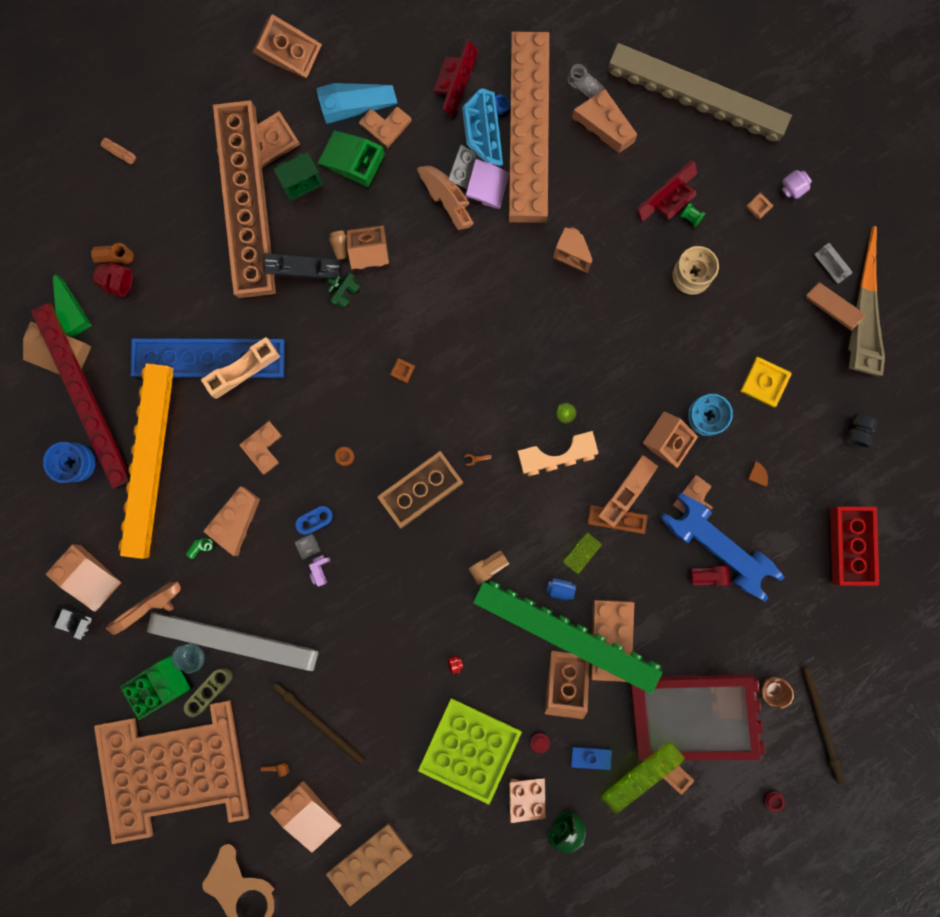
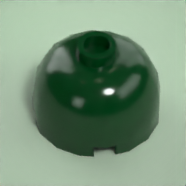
(568, 833)

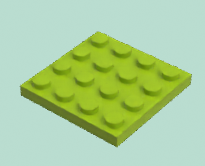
(470, 751)

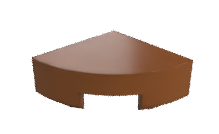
(758, 475)

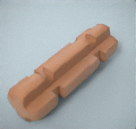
(118, 150)

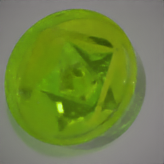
(566, 413)

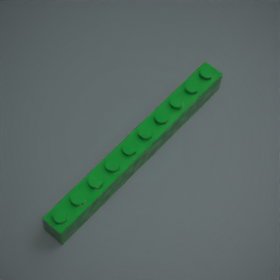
(569, 637)

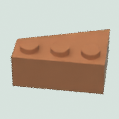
(606, 120)
(233, 520)

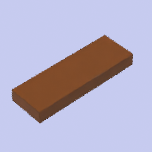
(629, 522)

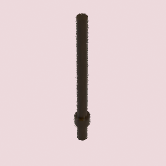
(289, 698)
(833, 761)

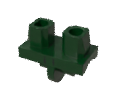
(338, 297)

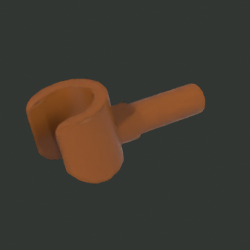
(477, 458)
(282, 769)

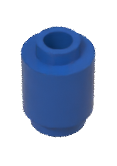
(561, 589)

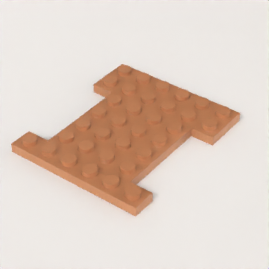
(169, 772)

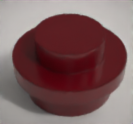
(540, 743)
(774, 801)

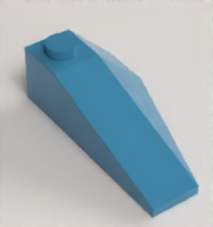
(349, 100)

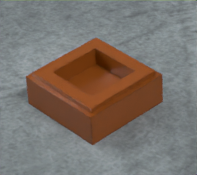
(402, 370)

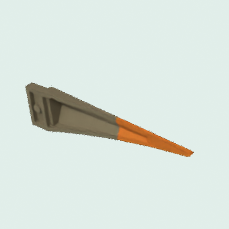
(866, 337)

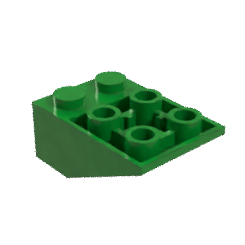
(352, 157)
(155, 688)

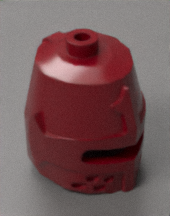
(113, 279)

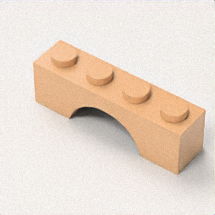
(253, 361)
(582, 447)

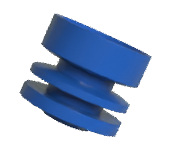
(59, 460)

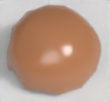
(777, 692)

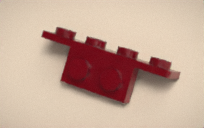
(454, 78)
(672, 195)

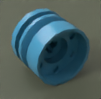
(719, 409)

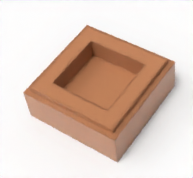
(759, 206)

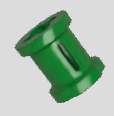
(692, 215)

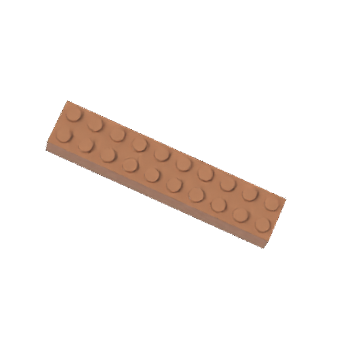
(529, 127)
(243, 197)

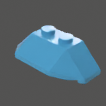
(483, 127)

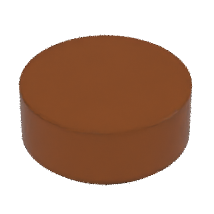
(344, 456)

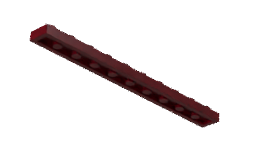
(81, 395)

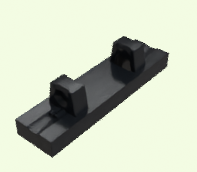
(300, 266)

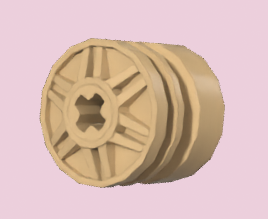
(700, 262)

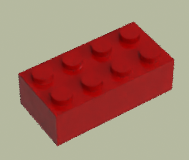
(854, 546)

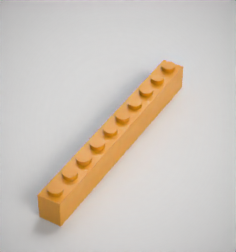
(147, 461)

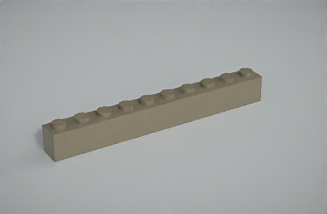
(699, 93)

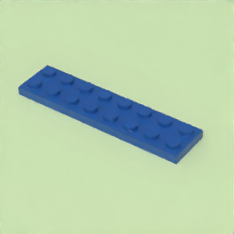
(200, 356)

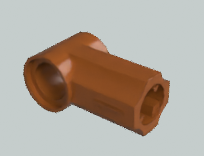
(111, 254)

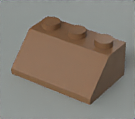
(37, 352)

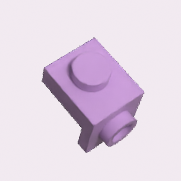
(317, 575)

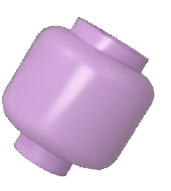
(796, 184)

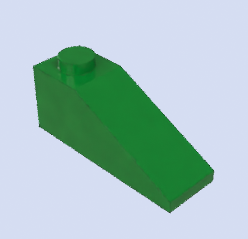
(68, 310)

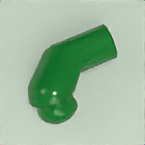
(199, 545)

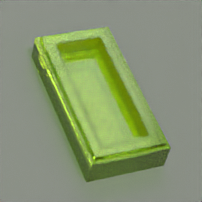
(582, 553)

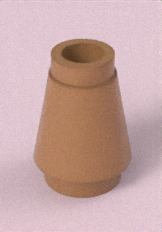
(339, 244)

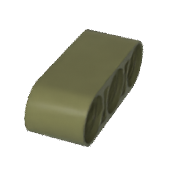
(200, 697)

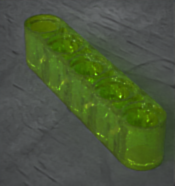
(643, 777)

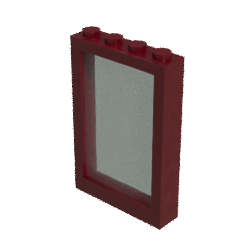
(701, 717)

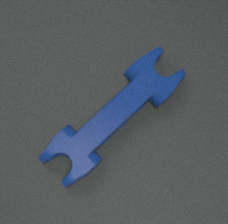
(695, 525)

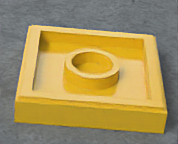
(765, 382)

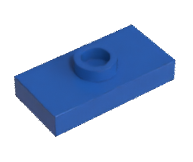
(591, 758)

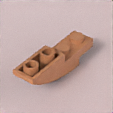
(449, 193)
(628, 491)

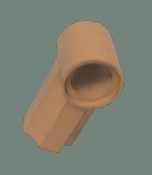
(485, 569)

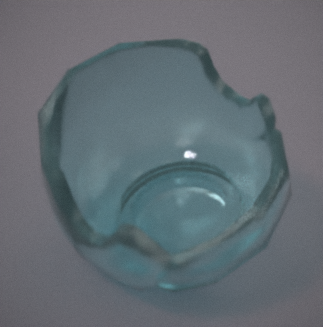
(188, 658)

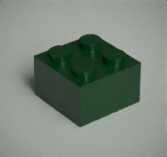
(298, 175)

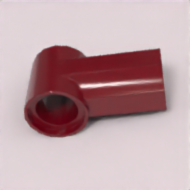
(710, 576)

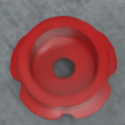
(454, 664)

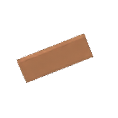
(835, 306)

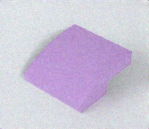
(487, 184)

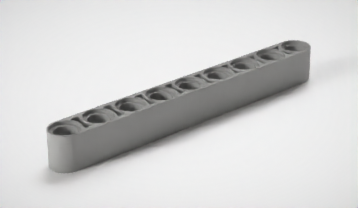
(232, 641)

